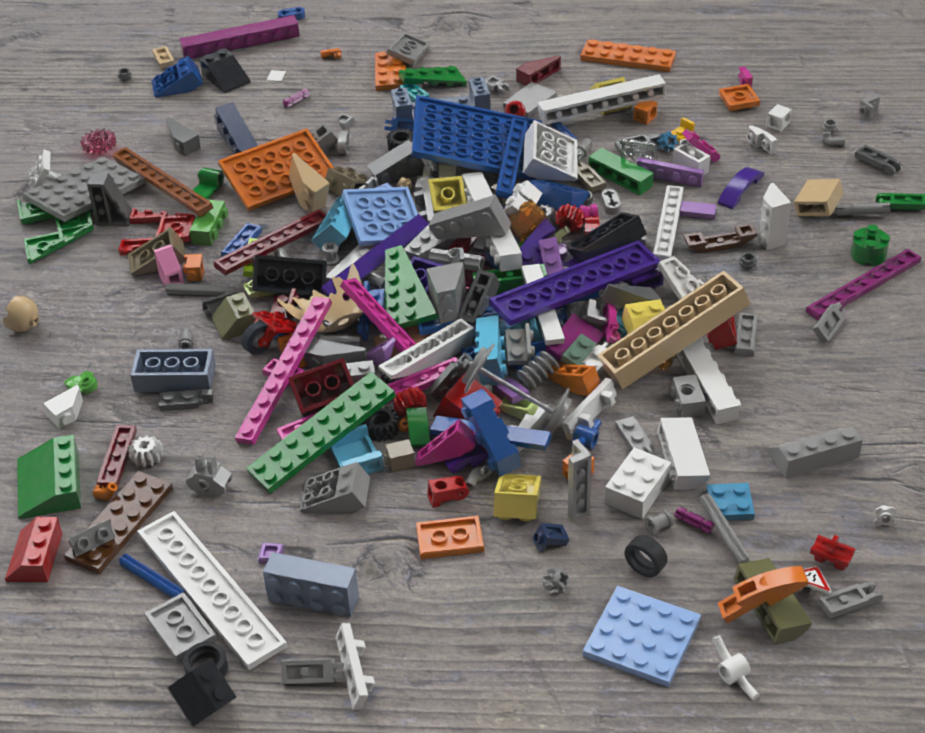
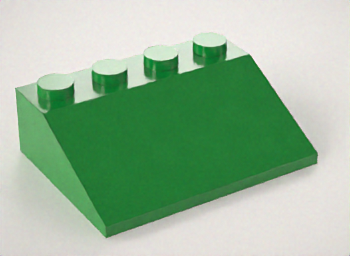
(49, 478)

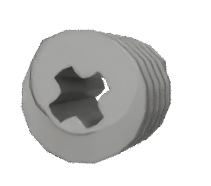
(536, 369)

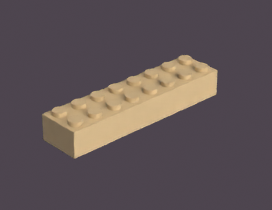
(674, 329)

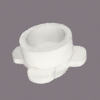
(883, 511)

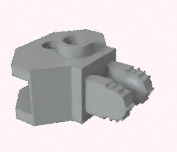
(208, 475)

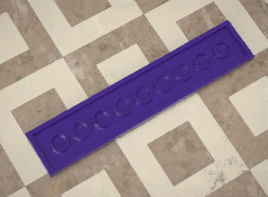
(573, 283)

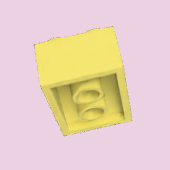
(639, 313)
(517, 497)

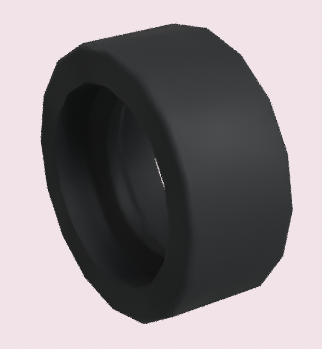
(652, 550)
(202, 650)

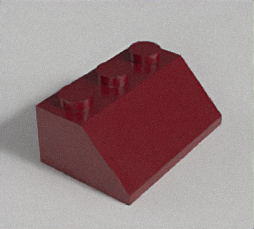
(320, 386)

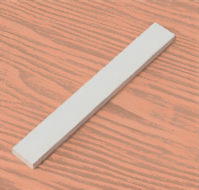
(668, 222)

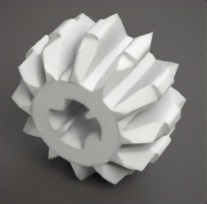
(145, 451)

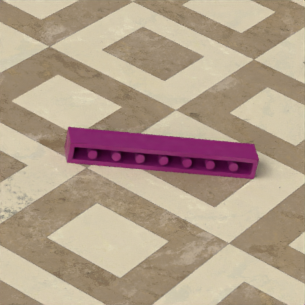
(240, 37)

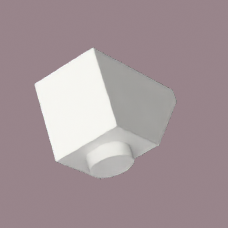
(64, 407)

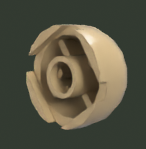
(21, 315)

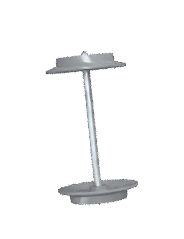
(477, 366)

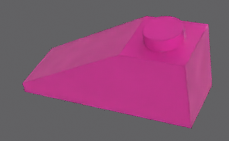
(448, 445)

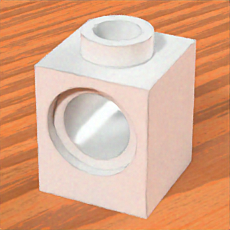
(779, 117)

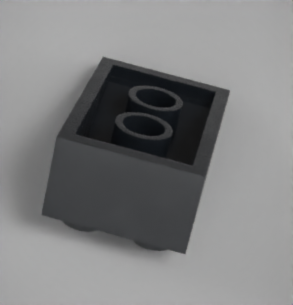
(223, 70)

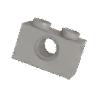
(687, 396)

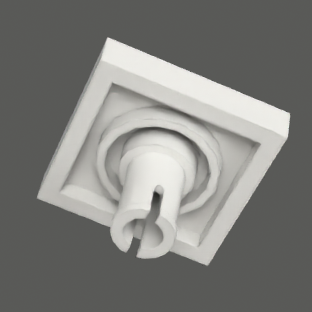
(42, 170)

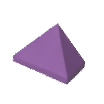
(381, 352)

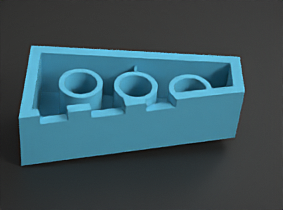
(334, 226)
(488, 332)

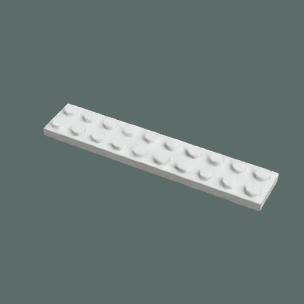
(212, 590)

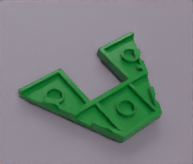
(68, 231)

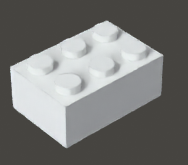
(637, 483)

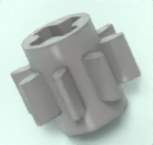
(555, 580)

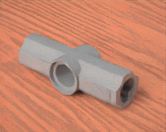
(445, 257)

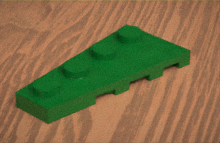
(433, 76)

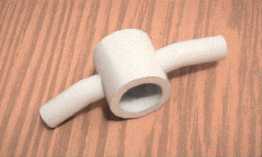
(734, 668)

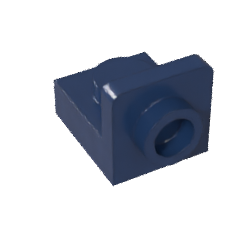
(550, 534)

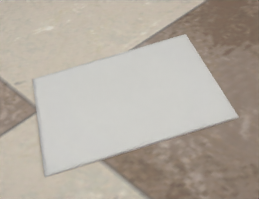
(276, 75)

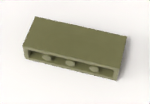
(783, 620)

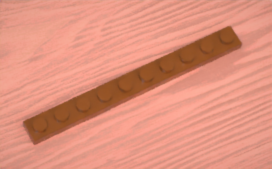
(163, 181)

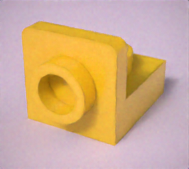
(684, 124)

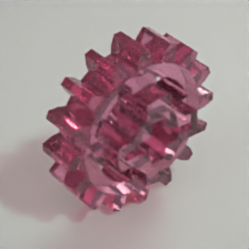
(98, 141)

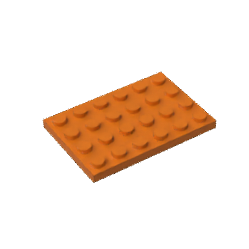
(263, 171)

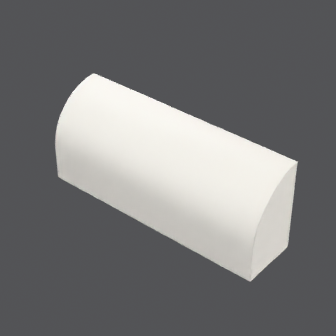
(683, 450)

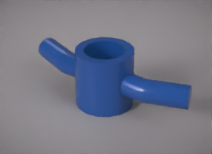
(587, 435)

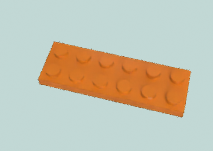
(628, 55)

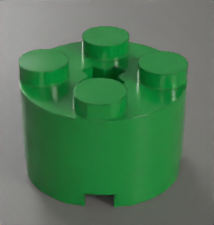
(870, 245)

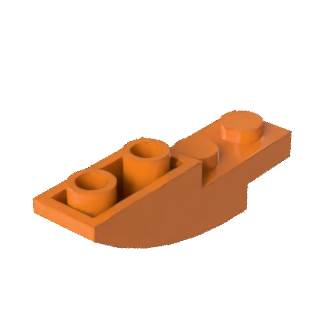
(762, 588)

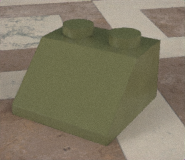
(233, 316)

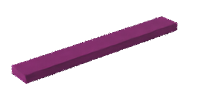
(865, 283)

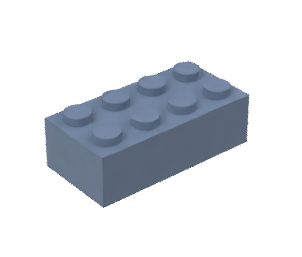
(172, 370)
(311, 584)

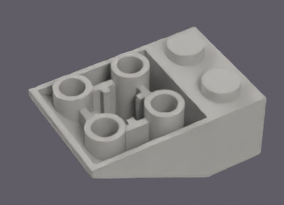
(336, 491)

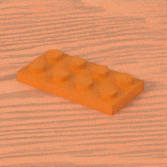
(387, 71)

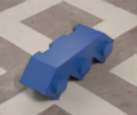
(491, 432)

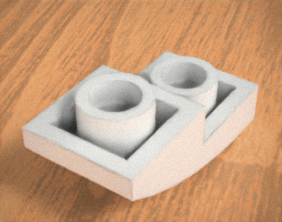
(761, 138)

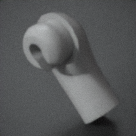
(826, 138)
(434, 168)
(477, 475)

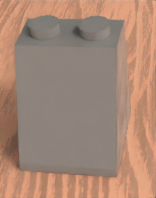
(447, 290)

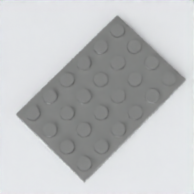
(68, 193)

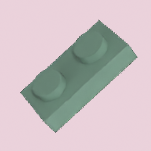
(579, 350)

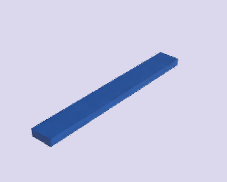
(511, 158)

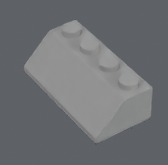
(816, 451)

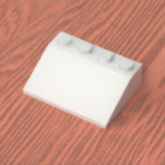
(549, 154)

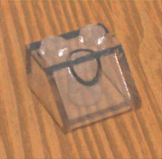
(633, 149)

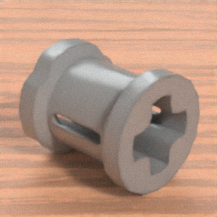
(330, 251)
(659, 521)

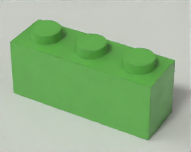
(206, 227)

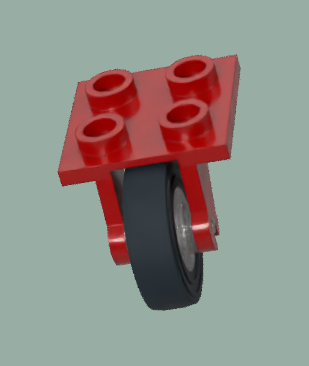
(264, 329)

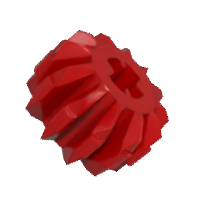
(570, 216)
(409, 399)

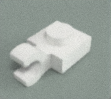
(426, 175)

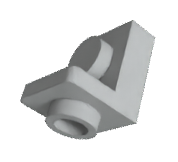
(869, 105)

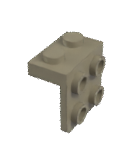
(344, 179)

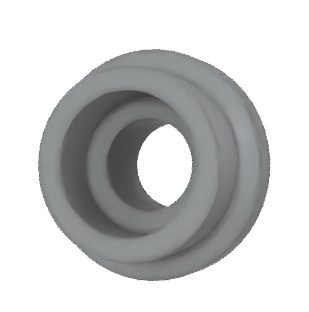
(830, 125)

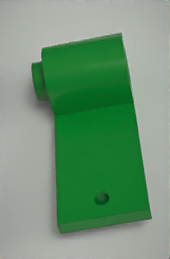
(209, 181)

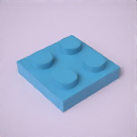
(733, 500)

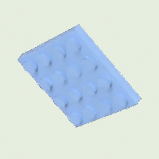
(378, 212)
(642, 636)

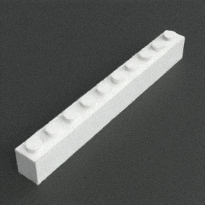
(503, 248)

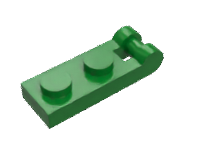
(902, 200)

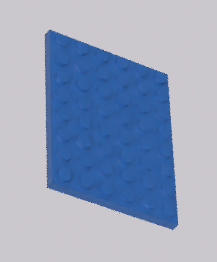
(462, 135)

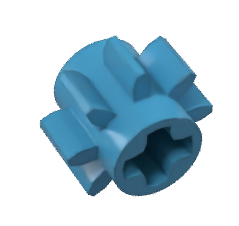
(664, 139)

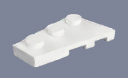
(678, 277)

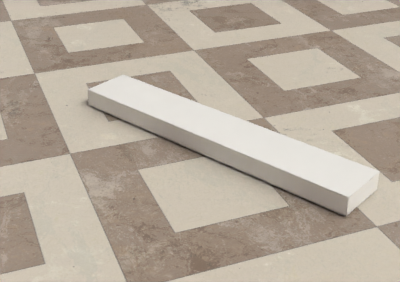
(547, 321)

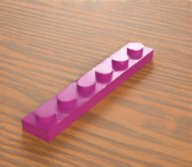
(377, 314)

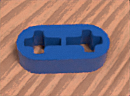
(298, 12)

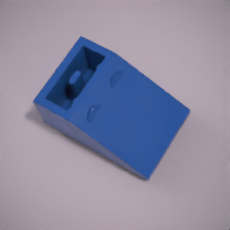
(177, 79)

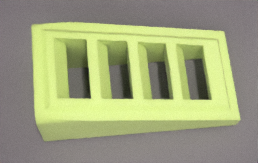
(518, 409)

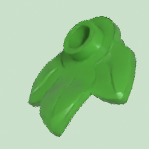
(86, 382)

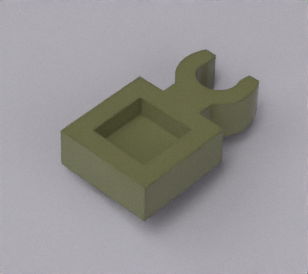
(561, 233)

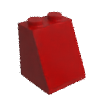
(452, 404)

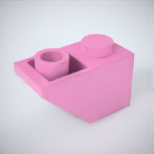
(168, 265)

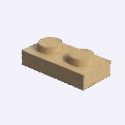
(163, 57)

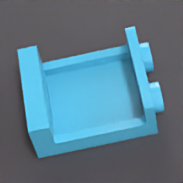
(358, 448)

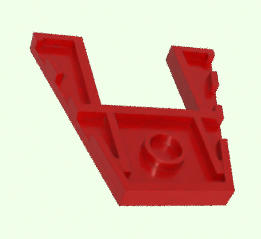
(179, 223)

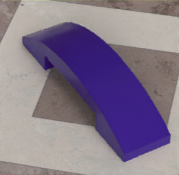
(738, 185)

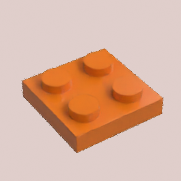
(739, 97)

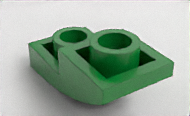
(418, 426)

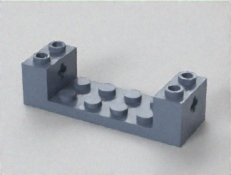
(478, 97)

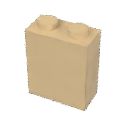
(818, 197)

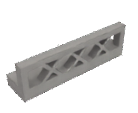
(579, 481)

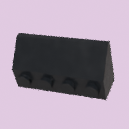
(613, 234)
(283, 273)

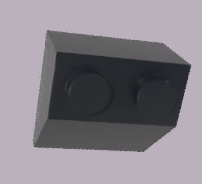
(201, 692)

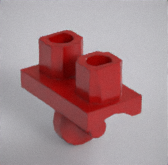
(833, 551)

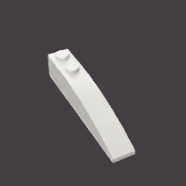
(430, 351)

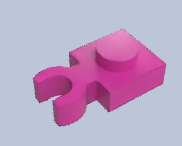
(745, 76)

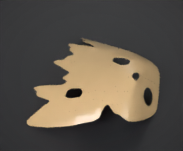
(341, 312)

